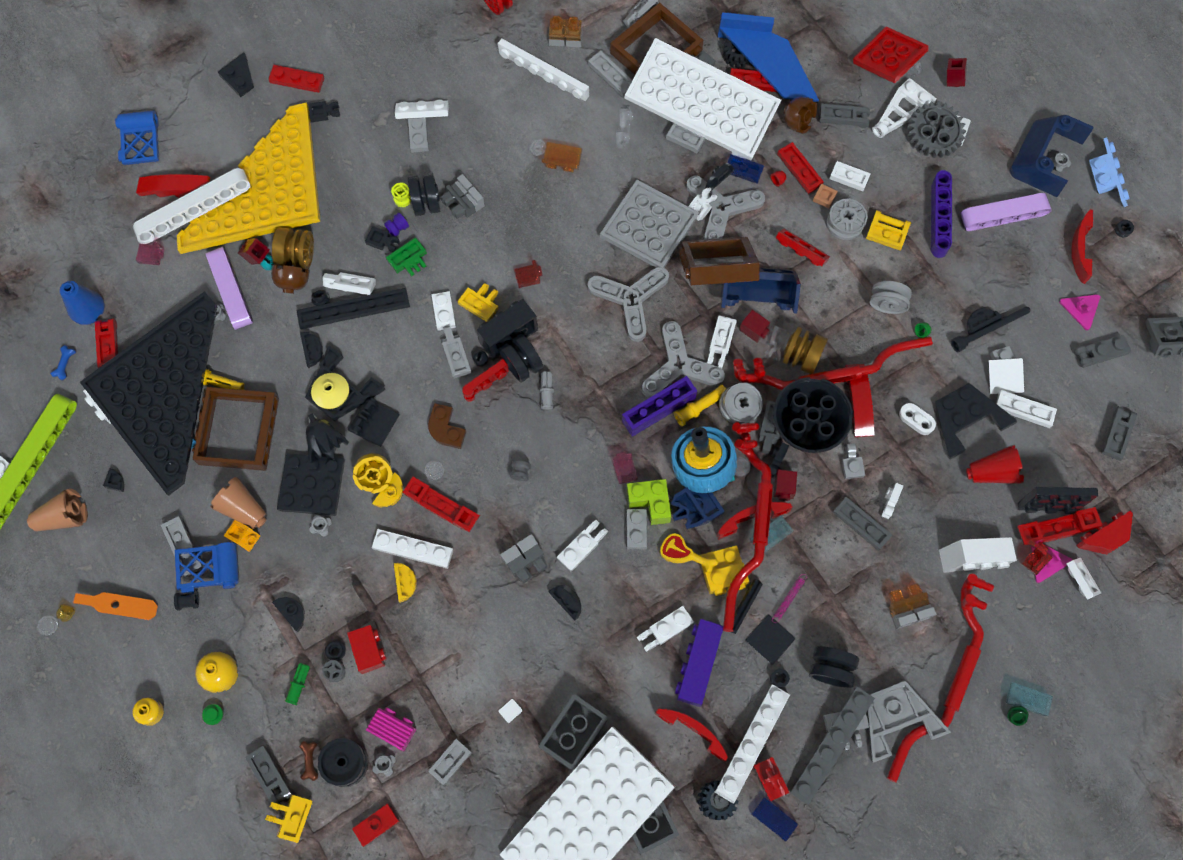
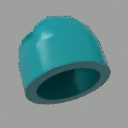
(265, 265)

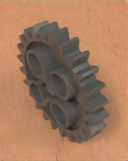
(951, 135)

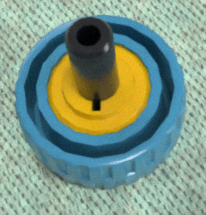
(704, 459)

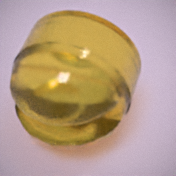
(65, 612)

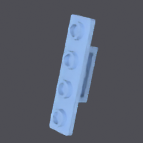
(1106, 173)

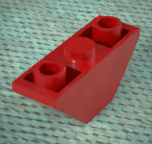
(1108, 535)

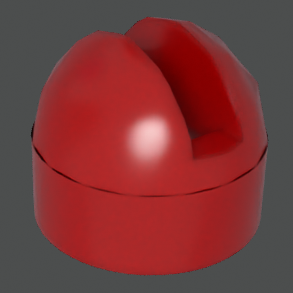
(778, 178)

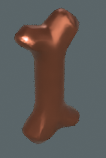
(308, 755)

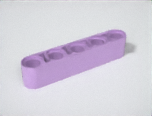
(1005, 212)
(229, 288)

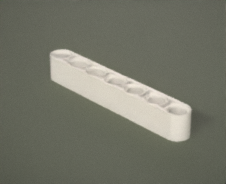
(191, 206)

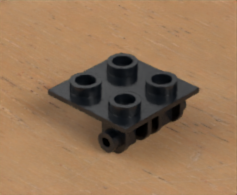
(373, 422)

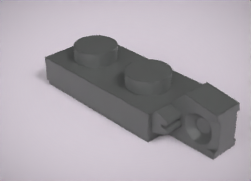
(768, 432)

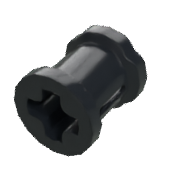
(186, 600)

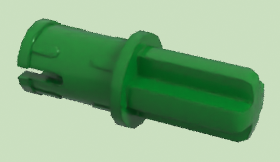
(297, 684)

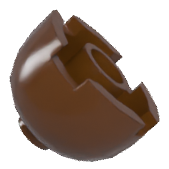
(799, 113)
(289, 278)

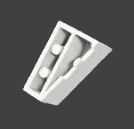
(977, 554)

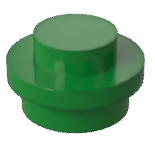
(212, 714)

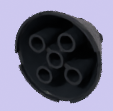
(812, 415)

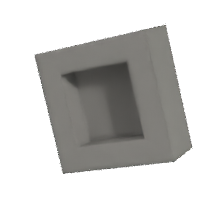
(1003, 353)

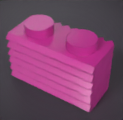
(391, 729)

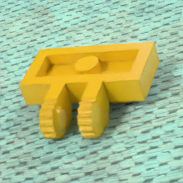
(479, 305)
(294, 817)

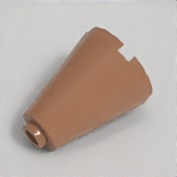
(239, 505)
(59, 512)

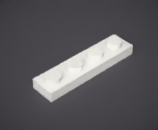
(412, 548)

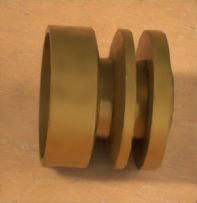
(292, 248)
(804, 350)

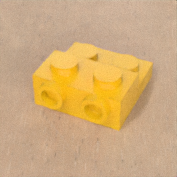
(722, 574)

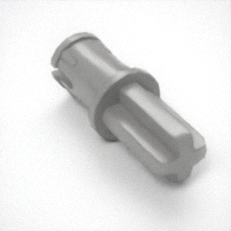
(546, 391)

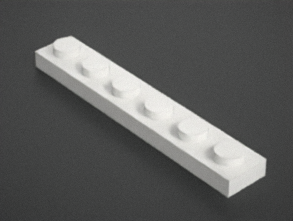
(543, 69)
(752, 744)

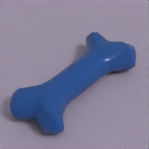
(66, 354)

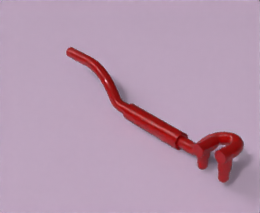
(762, 518)
(962, 676)

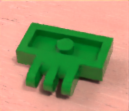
(408, 257)

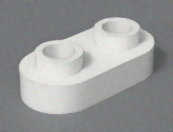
(918, 418)

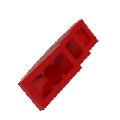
(170, 184)

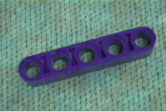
(940, 221)

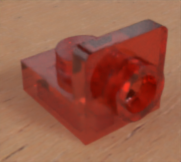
(528, 275)
(1038, 558)

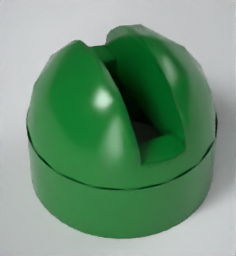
(922, 326)

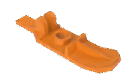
(128, 605)

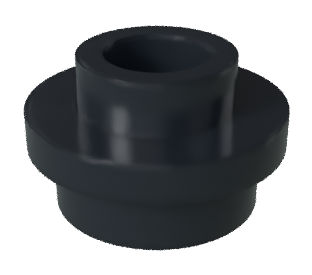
(320, 297)
(331, 646)

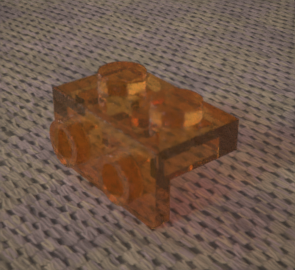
(562, 156)

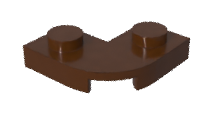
(440, 428)

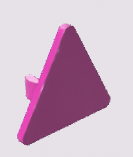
(1082, 309)
(1054, 565)

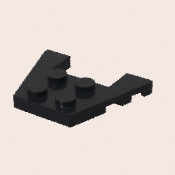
(355, 398)
(964, 409)

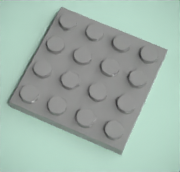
(649, 225)

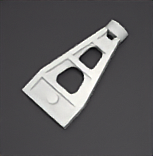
(912, 93)

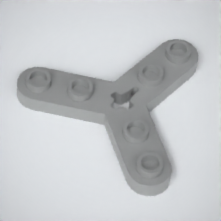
(738, 203)
(641, 290)
(692, 368)

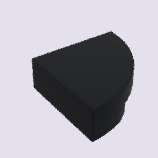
(114, 481)

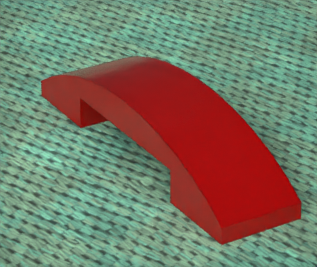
(1082, 265)
(862, 406)
(440, 505)
(730, 526)
(1060, 527)
(714, 748)

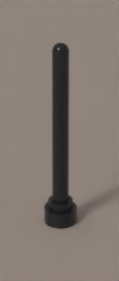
(960, 342)

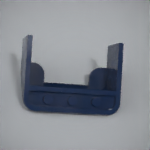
(1030, 163)
(774, 286)

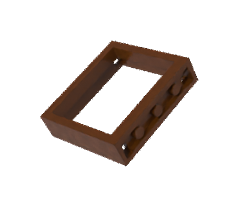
(659, 12)
(722, 272)
(266, 431)

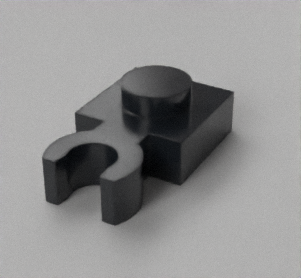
(320, 111)
(379, 238)
(778, 455)

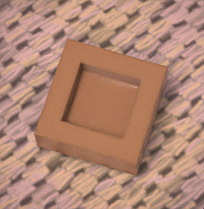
(825, 196)

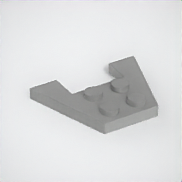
(896, 709)

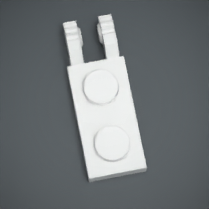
(721, 339)
(581, 547)
(667, 628)

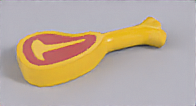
(676, 551)

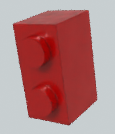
(366, 649)

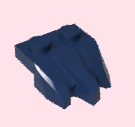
(696, 508)

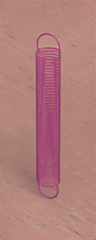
(793, 597)

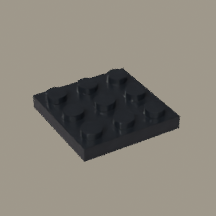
(311, 486)
(1057, 499)

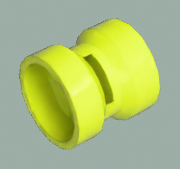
(401, 194)

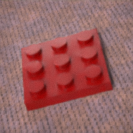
(890, 54)

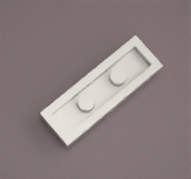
(421, 109)
(1026, 409)

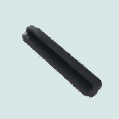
(746, 603)

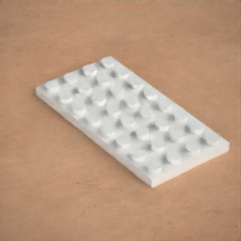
(702, 99)
(594, 806)

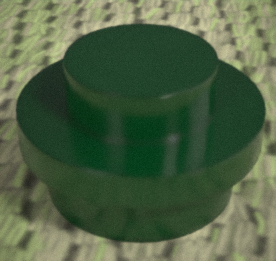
(1017, 715)

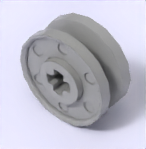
(846, 219)
(890, 297)
(751, 403)

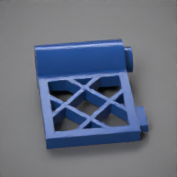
(140, 124)
(224, 567)

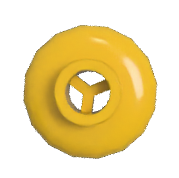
(148, 711)

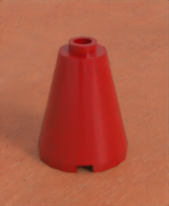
(997, 467)

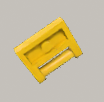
(886, 234)

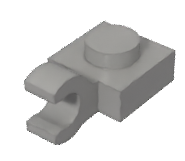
(853, 465)

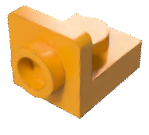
(242, 535)

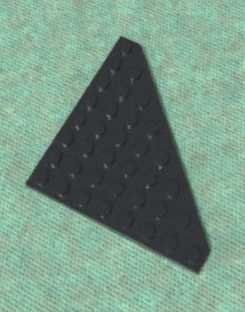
(156, 390)

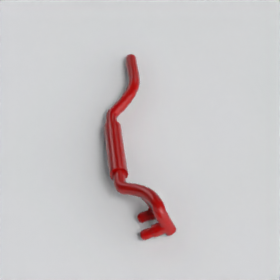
(836, 375)

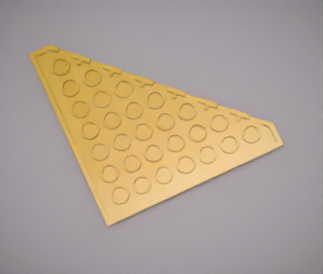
(279, 193)

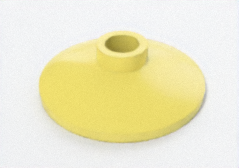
(335, 396)

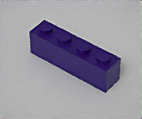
(659, 406)
(700, 662)

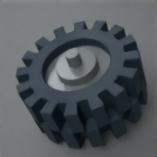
(714, 805)

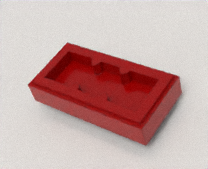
(375, 825)

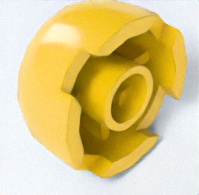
(372, 473)
(216, 672)

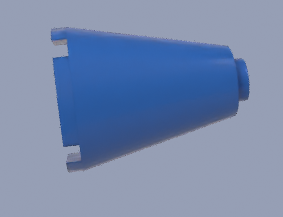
(81, 303)

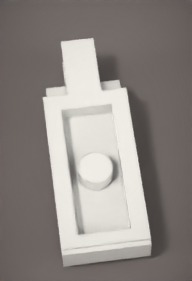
(349, 282)

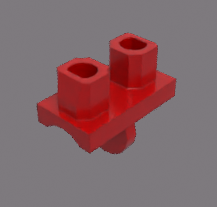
(771, 779)

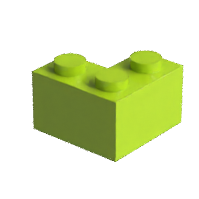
(651, 494)

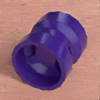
(396, 224)

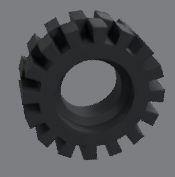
(731, 57)

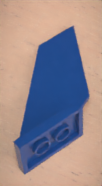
(767, 53)

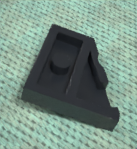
(238, 75)

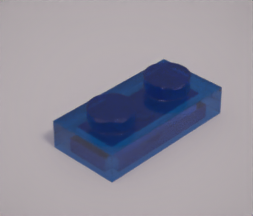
(746, 169)
(774, 819)

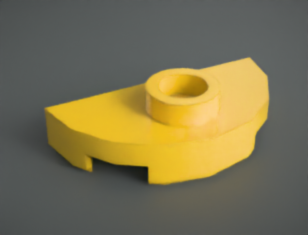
(391, 494)
(405, 581)

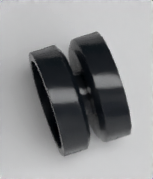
(424, 194)
(521, 358)
(834, 667)
(334, 754)

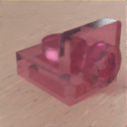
(150, 253)
(624, 468)

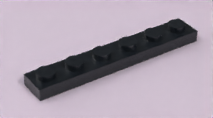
(353, 308)

